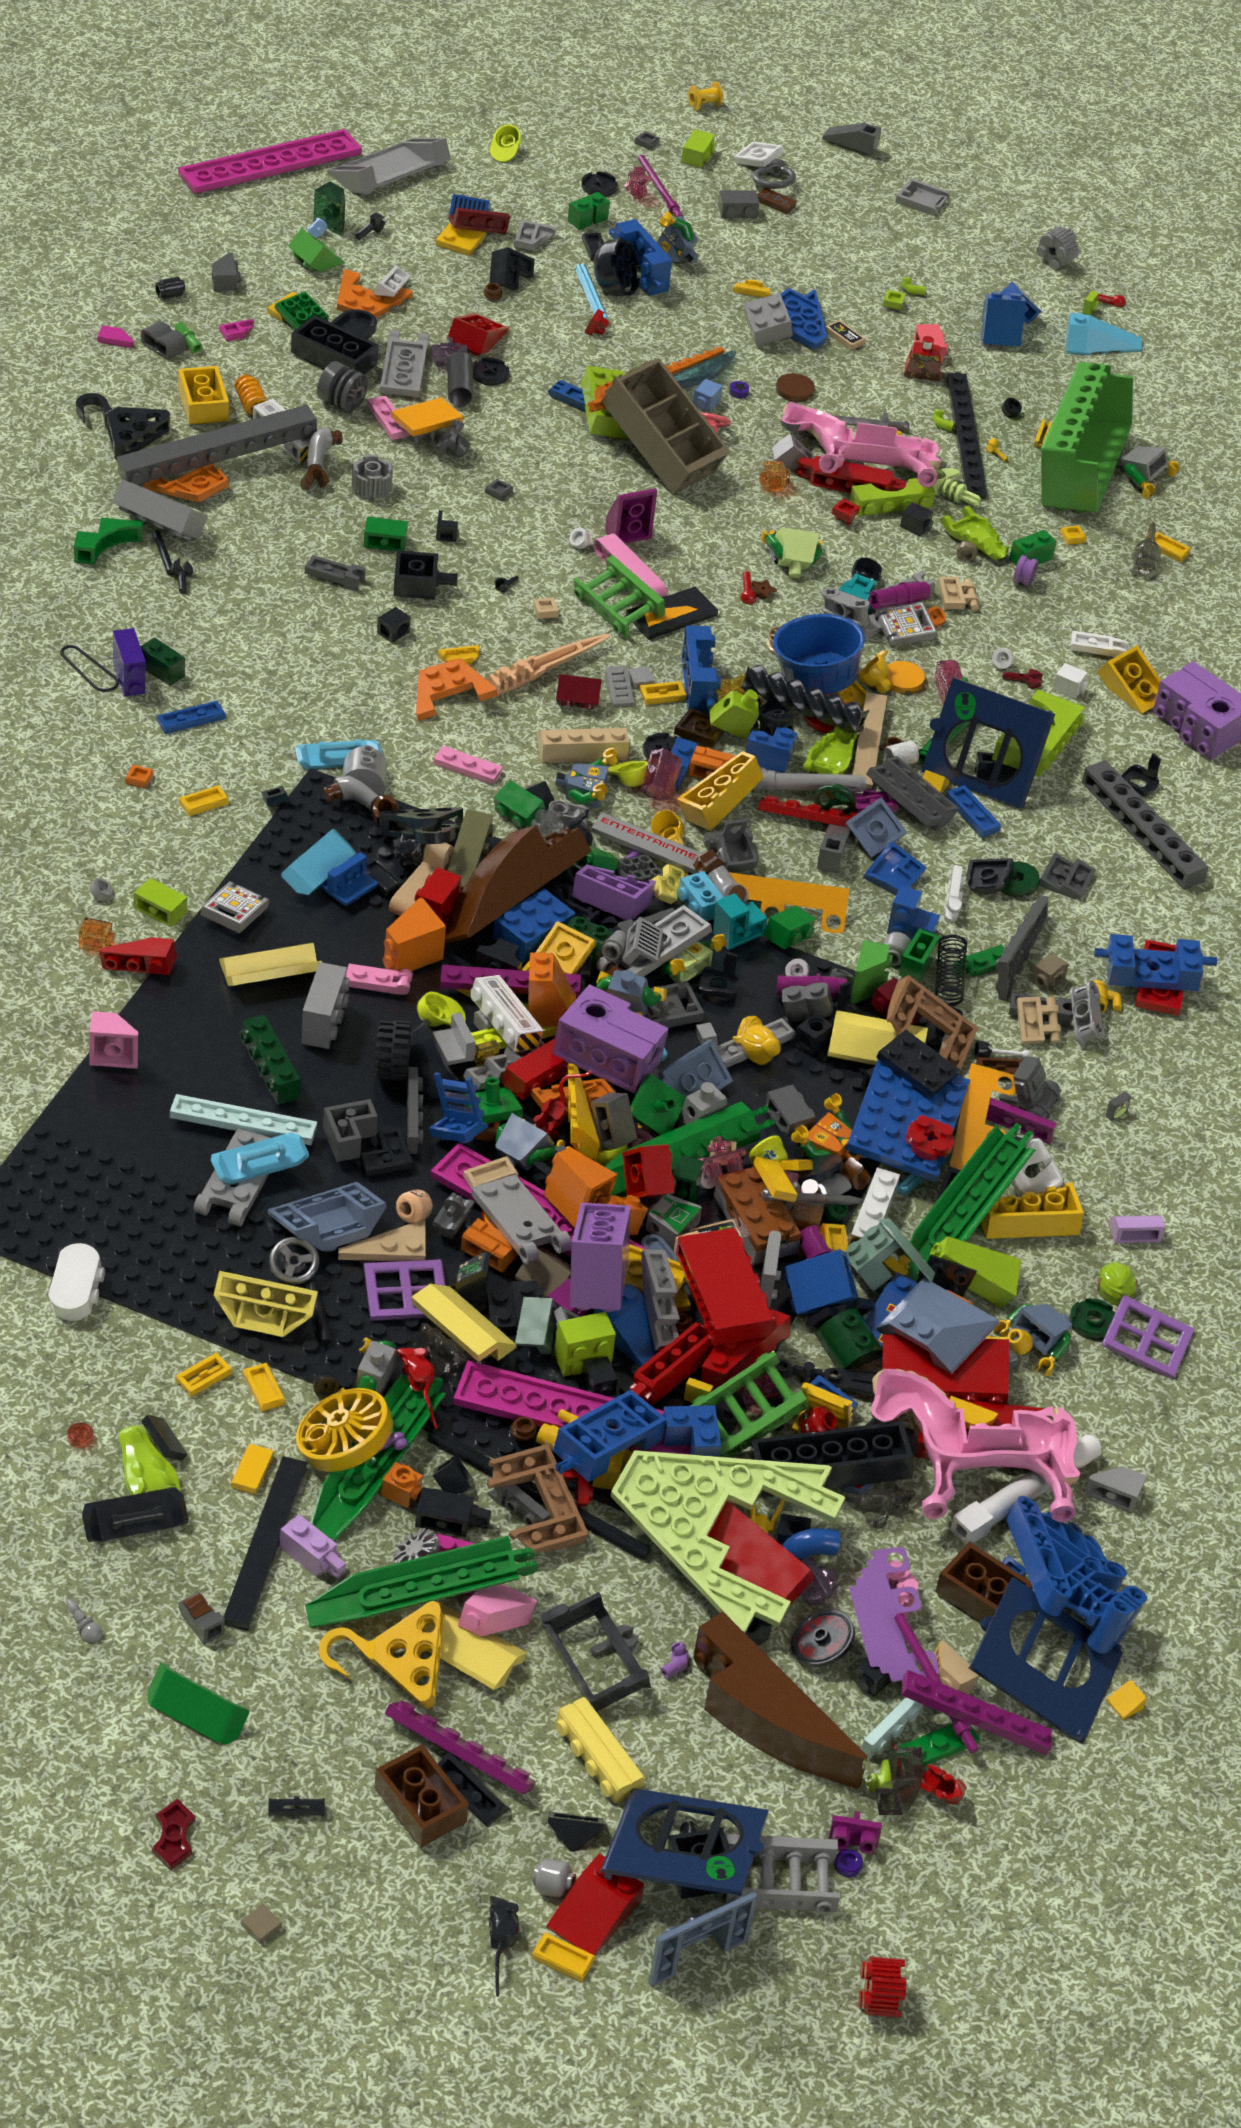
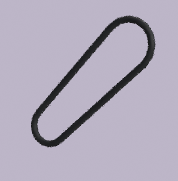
(95, 662)

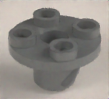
(453, 440)

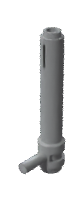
(807, 782)

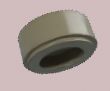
(966, 551)

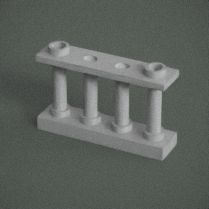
(794, 1852)

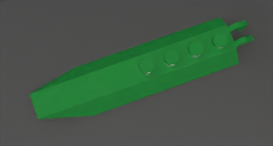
(691, 1140)
(972, 1191)
(350, 1491)
(421, 1581)

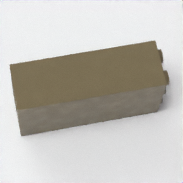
(665, 425)

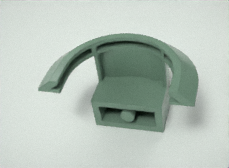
(877, 1245)

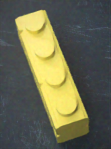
(599, 1750)

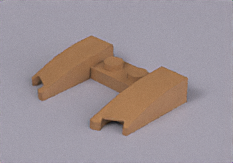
(912, 997)
(538, 1465)

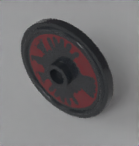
(823, 1638)

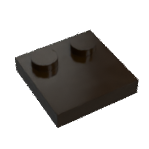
(697, 727)

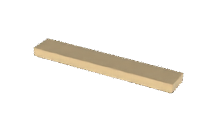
(870, 736)

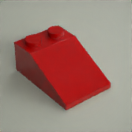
(476, 332)
(595, 1907)

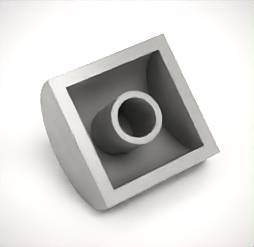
(367, 766)

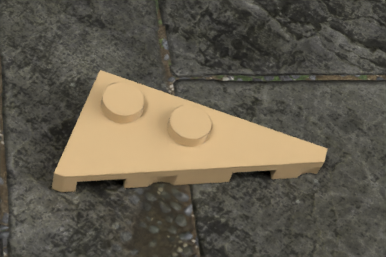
(395, 1245)

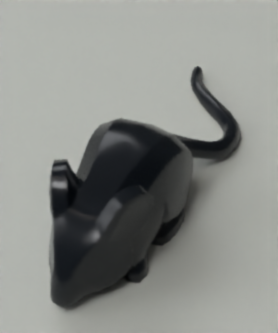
(503, 1930)

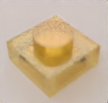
(484, 1051)

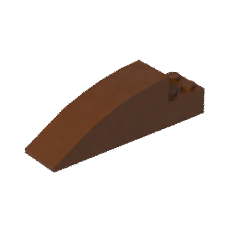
(510, 874)
(769, 1709)

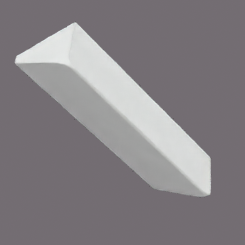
(392, 282)

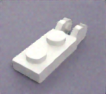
(1097, 644)
(954, 896)

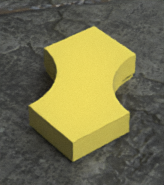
(668, 884)

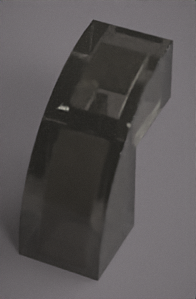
(906, 1773)

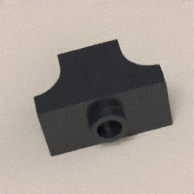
(498, 956)

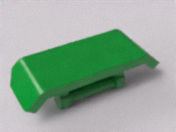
(196, 1706)

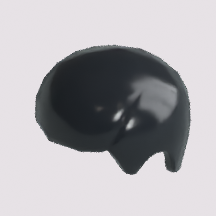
(867, 568)

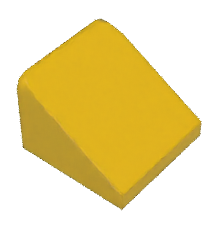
(1127, 1700)

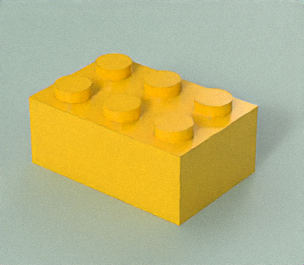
(203, 395)

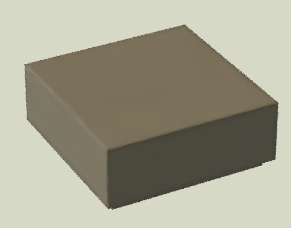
(261, 1923)

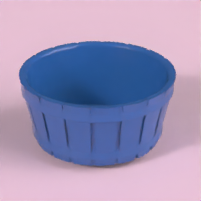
(820, 651)

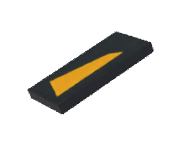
(681, 610)

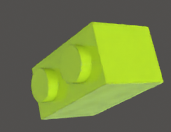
(698, 148)
(160, 902)

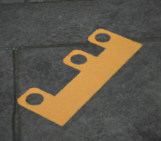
(780, 892)
(971, 1124)

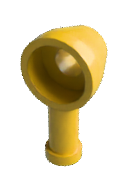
(1021, 1345)

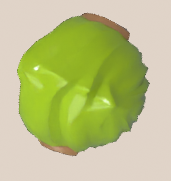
(1115, 1282)

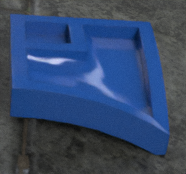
(894, 868)

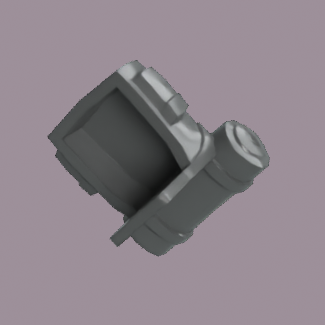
(734, 846)
(1032, 1088)

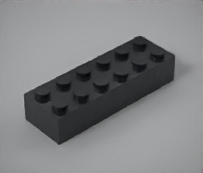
(855, 1453)

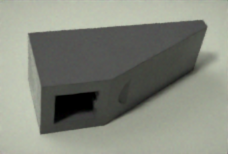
(859, 137)
(833, 848)

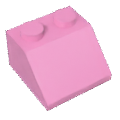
(112, 1041)

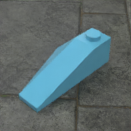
(1091, 335)

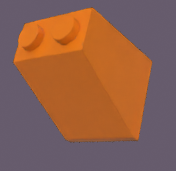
(414, 939)
(548, 989)
(576, 1181)

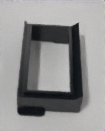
(565, 1617)

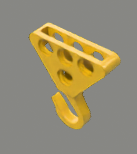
(406, 1635)

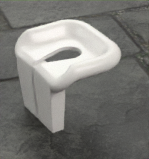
(1046, 1178)

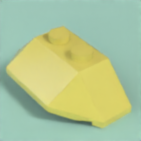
(263, 1304)

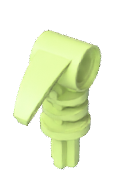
(946, 486)

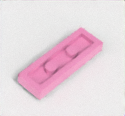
(381, 409)
(468, 765)

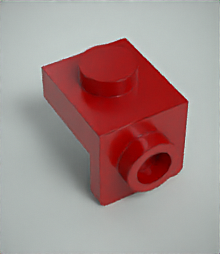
(583, 1490)

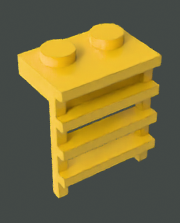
(838, 1405)

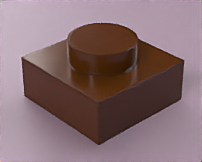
(489, 1133)

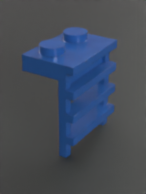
(458, 1122)

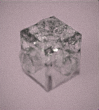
(549, 818)

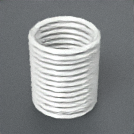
(906, 751)

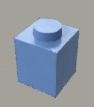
(707, 395)

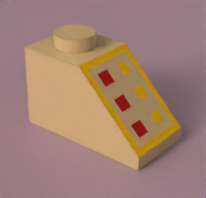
(954, 1669)

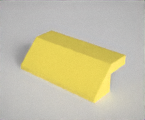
(269, 964)
(862, 1036)
(462, 1322)
(483, 1658)

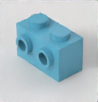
(699, 894)

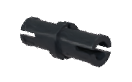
(316, 1807)

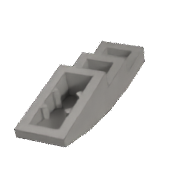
(495, 1066)
(659, 1297)

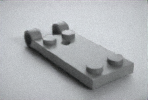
(404, 365)
(679, 932)
(237, 1198)
(520, 1217)

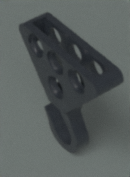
(123, 431)
(426, 824)

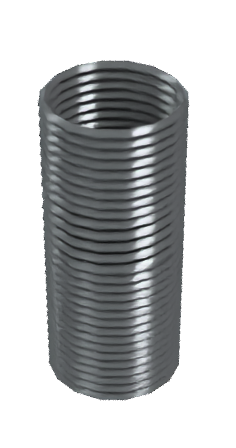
(460, 379)

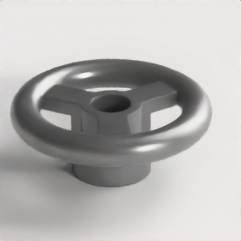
(293, 1270)

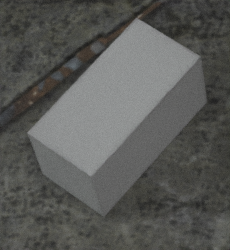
(706, 1032)

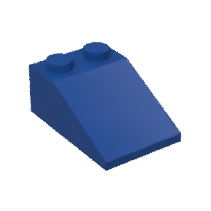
(632, 1327)

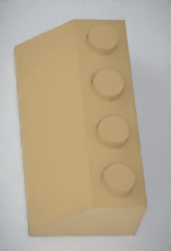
(581, 744)

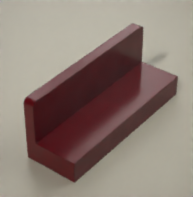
(480, 220)

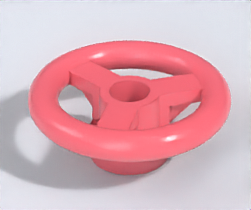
(717, 421)

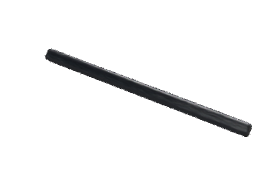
(590, 1521)

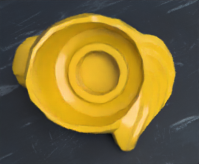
(876, 674)
(668, 825)
(757, 1040)

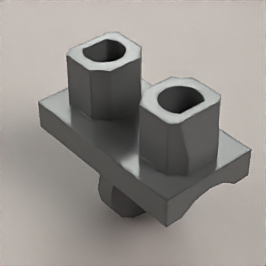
(452, 1215)

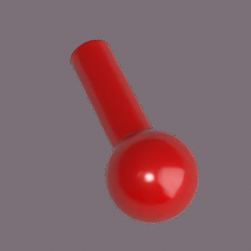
(1117, 300)
(747, 595)

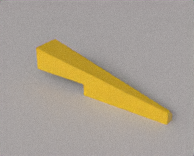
(580, 1117)

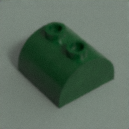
(594, 931)
(849, 1340)

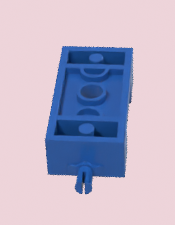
(653, 260)
(699, 679)
(1174, 969)
(590, 1442)

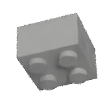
(768, 319)

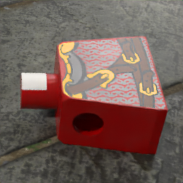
(924, 360)

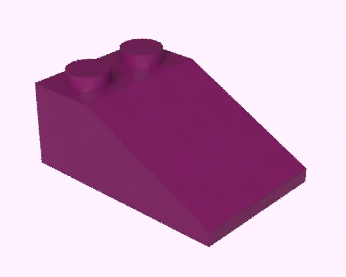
(632, 516)

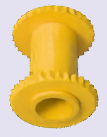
(712, 94)

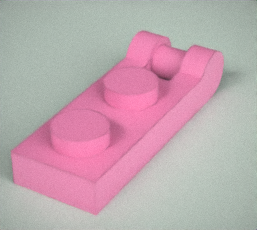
(379, 979)

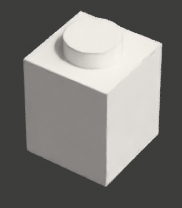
(1070, 681)

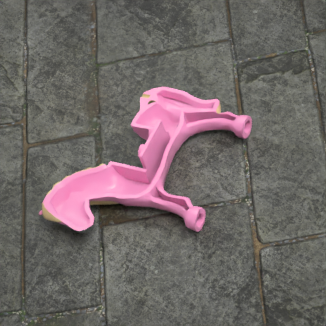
(871, 443)
(1027, 1443)

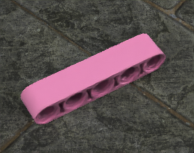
(613, 545)

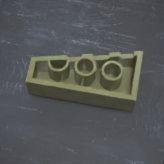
(472, 844)

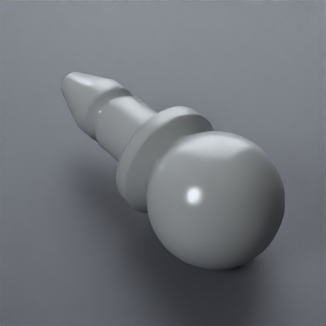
(90, 1631)

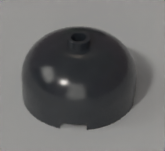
(617, 267)

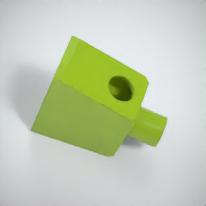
(736, 713)

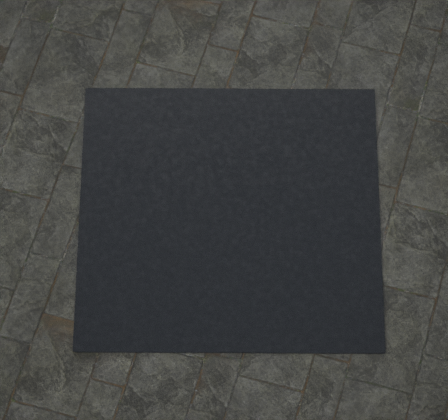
(125, 1176)

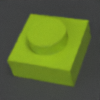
(894, 299)
(1091, 303)

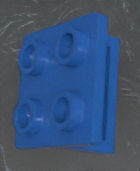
(349, 880)

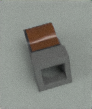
(202, 1617)

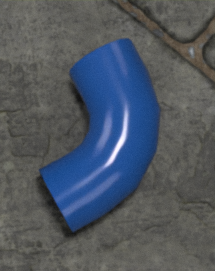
(813, 1542)

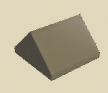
(548, 1271)

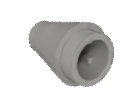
(614, 945)

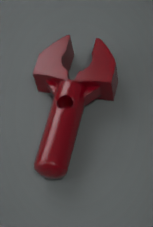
(1032, 678)

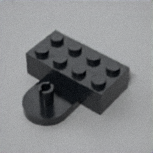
(339, 340)

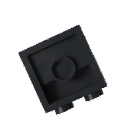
(506, 1303)

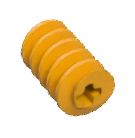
(249, 392)

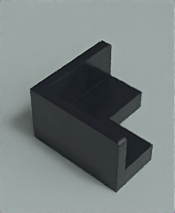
(508, 266)

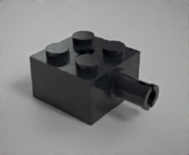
(418, 575)
(693, 1841)

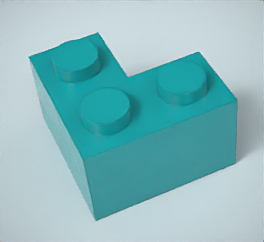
(738, 920)

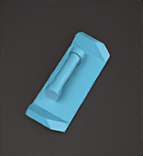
(329, 754)
(313, 866)
(260, 1158)

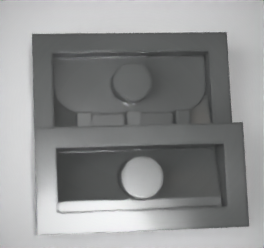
(1066, 877)

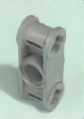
(845, 605)
(1086, 1013)

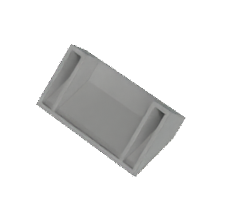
(391, 164)

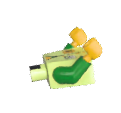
(794, 548)
(692, 959)

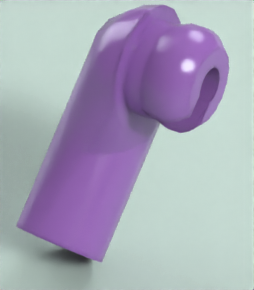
(396, 1439)
(678, 1662)

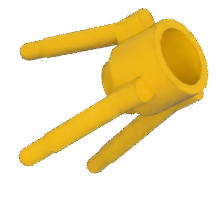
(762, 1520)

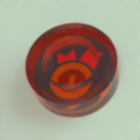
(80, 1435)

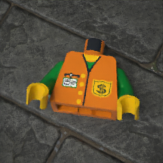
(828, 1135)

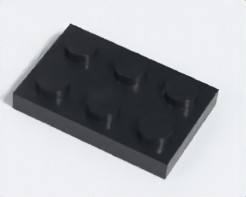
(918, 1063)

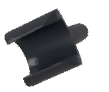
(503, 583)

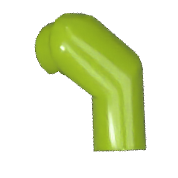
(912, 289)
(940, 422)
(880, 1779)

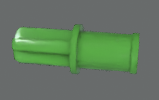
(191, 341)

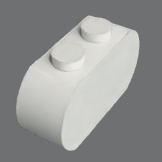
(76, 1282)

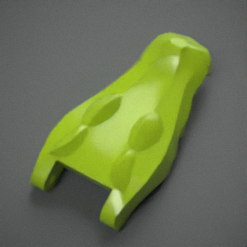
(977, 531)
(832, 753)
(143, 1463)

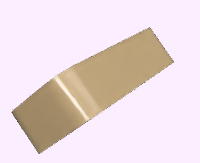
(434, 856)

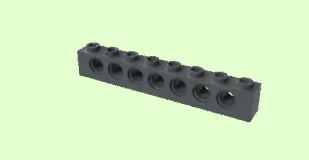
(1145, 825)

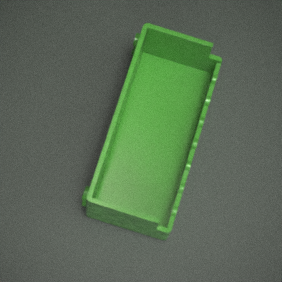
(1086, 438)

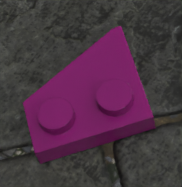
(868, 797)

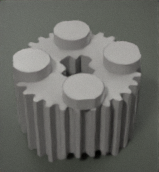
(1058, 247)
(372, 477)

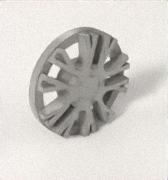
(417, 1546)

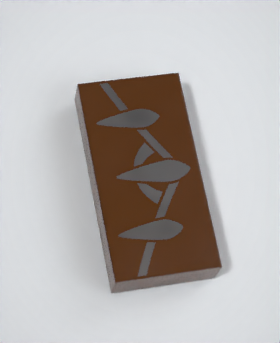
(776, 201)

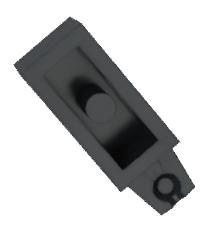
(450, 1512)

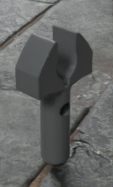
(607, 1646)

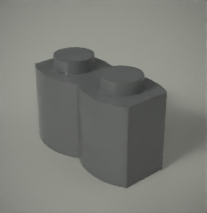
(163, 340)
(803, 1001)

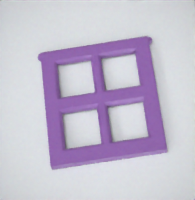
(406, 1289)
(1147, 1337)

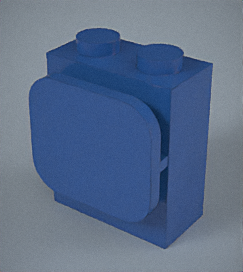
(1003, 319)
(820, 1283)

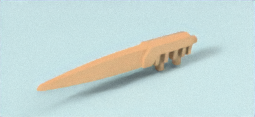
(533, 667)

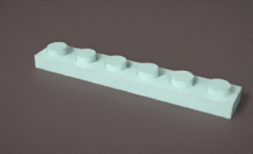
(236, 1117)

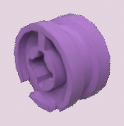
(1025, 571)

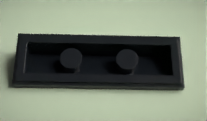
(481, 1798)

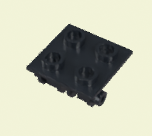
(949, 1275)

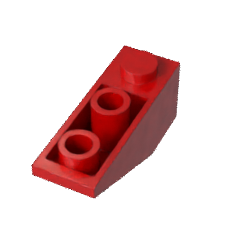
(143, 956)

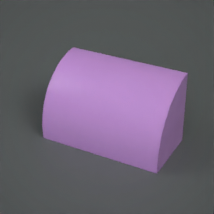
(1137, 1228)

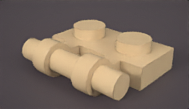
(952, 593)
(1031, 1020)

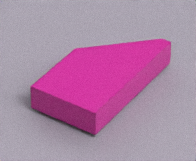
(236, 329)
(114, 336)

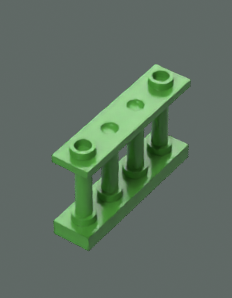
(628, 581)
(771, 1417)

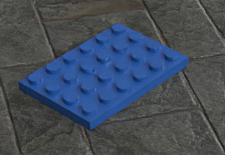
(888, 1112)

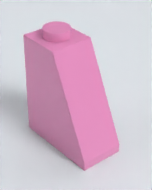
(496, 1610)

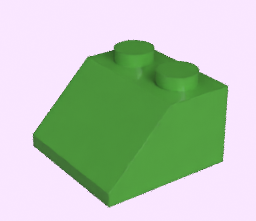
(313, 252)
(870, 970)

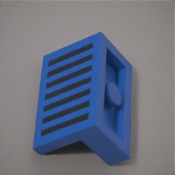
(469, 203)

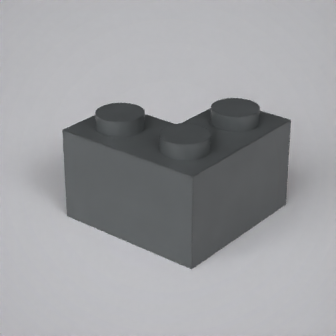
(346, 1127)

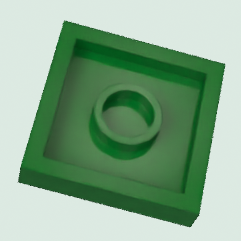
(497, 1102)
(656, 1105)

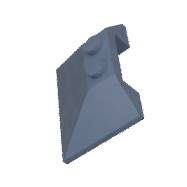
(332, 1216)
(939, 1324)
(727, 1924)

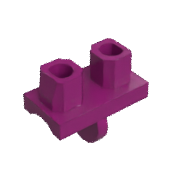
(855, 1832)

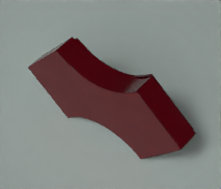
(172, 1846)

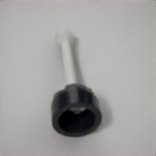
(984, 1049)

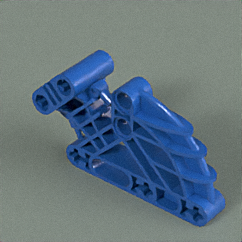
(1074, 1574)

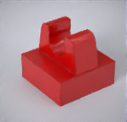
(596, 322)
(846, 511)

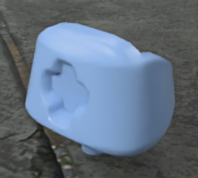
(317, 227)

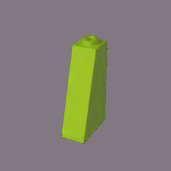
(996, 1272)

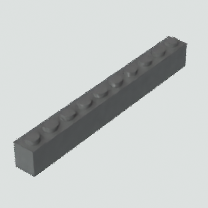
(217, 445)

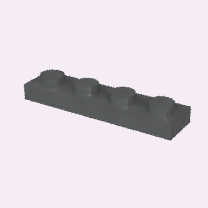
(414, 1102)

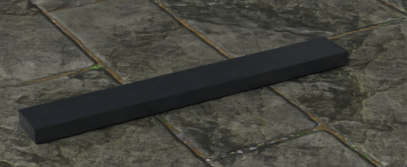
(264, 1543)

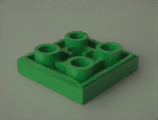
(299, 309)

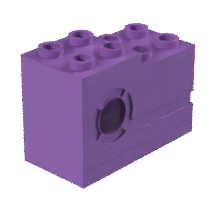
(1201, 709)
(609, 1039)
(600, 1256)

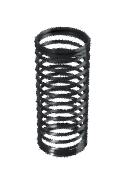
(960, 991)

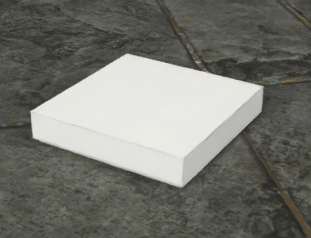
(758, 154)

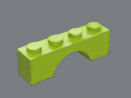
(879, 501)

